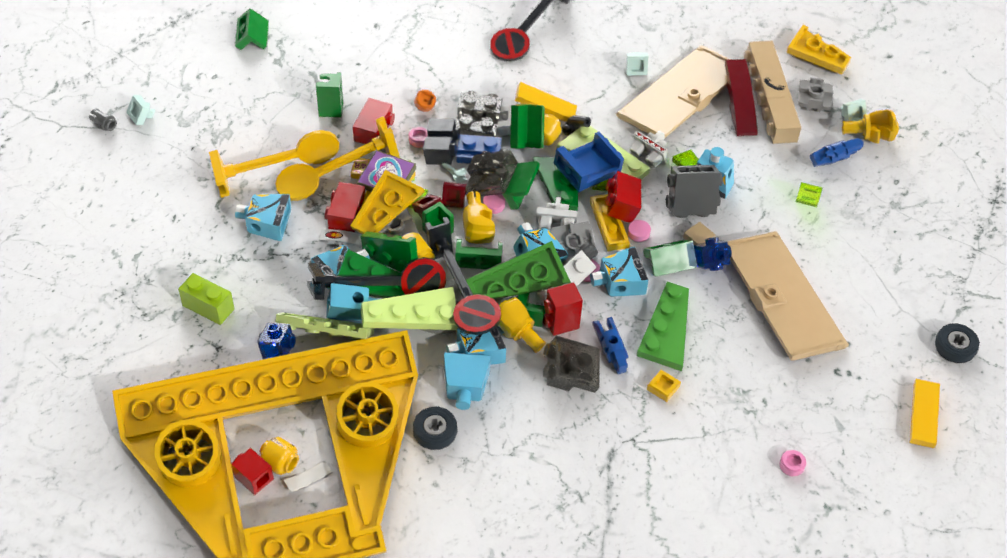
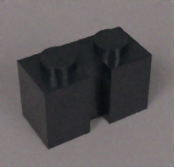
(441, 141)

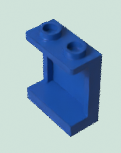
(589, 162)

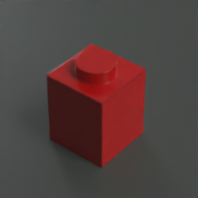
(252, 471)

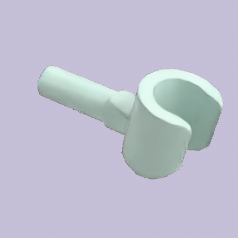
(458, 175)

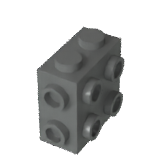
(693, 190)

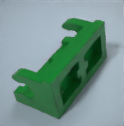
(330, 95)
(477, 256)

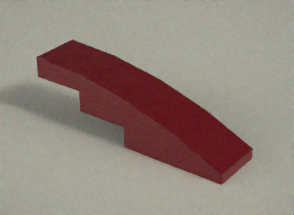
(741, 97)

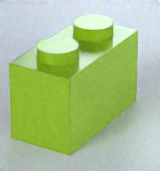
(206, 298)

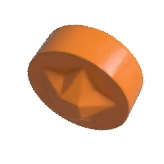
(425, 100)

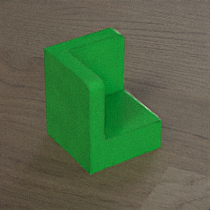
(435, 216)
(535, 311)

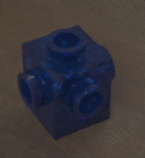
(712, 254)
(276, 340)

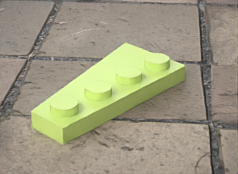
(585, 135)
(412, 311)
(331, 326)

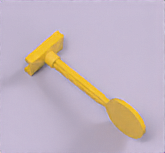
(311, 148)
(303, 179)

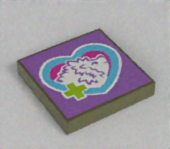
(381, 162)

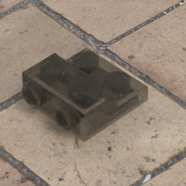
(478, 114)
(491, 172)
(572, 365)

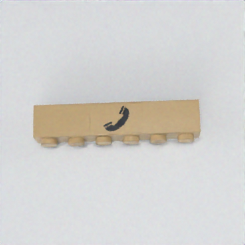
(772, 92)

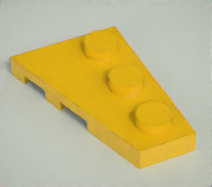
(814, 50)
(385, 202)

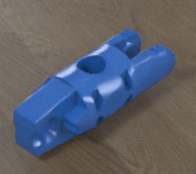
(836, 152)
(612, 345)

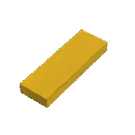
(553, 105)
(610, 228)
(925, 413)

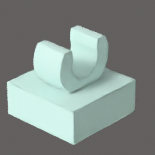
(637, 63)
(139, 110)
(854, 110)

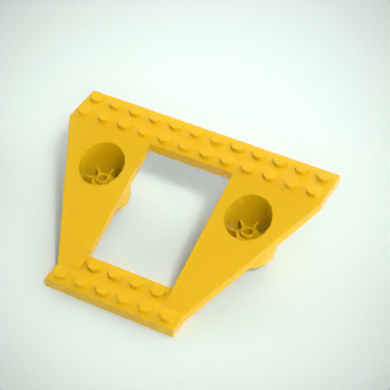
(193, 406)

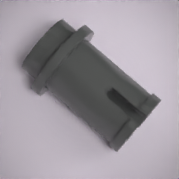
(106, 121)

